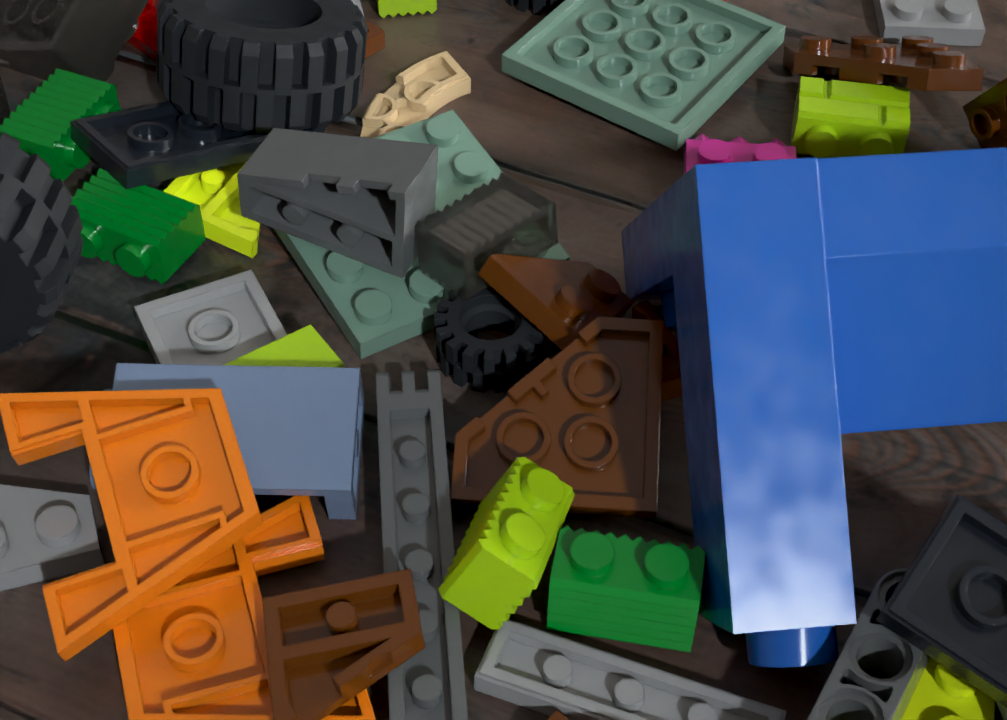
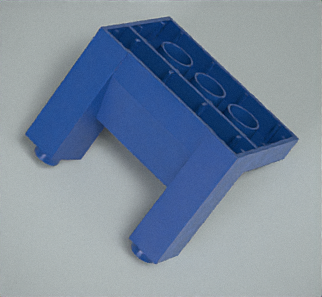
(811, 313)

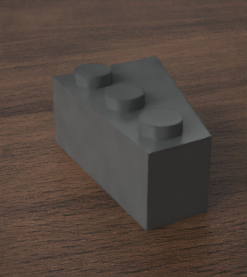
(343, 193)

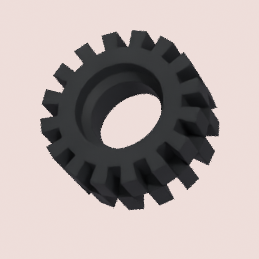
(485, 359)

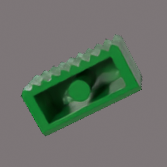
(46, 119)
(137, 227)
(625, 589)

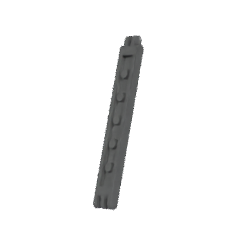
(420, 537)

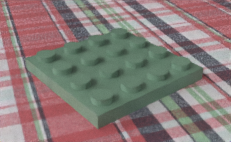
(645, 61)
(378, 307)

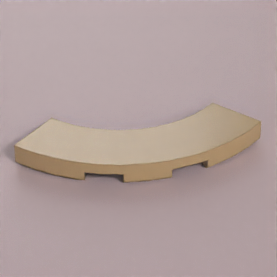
(416, 95)

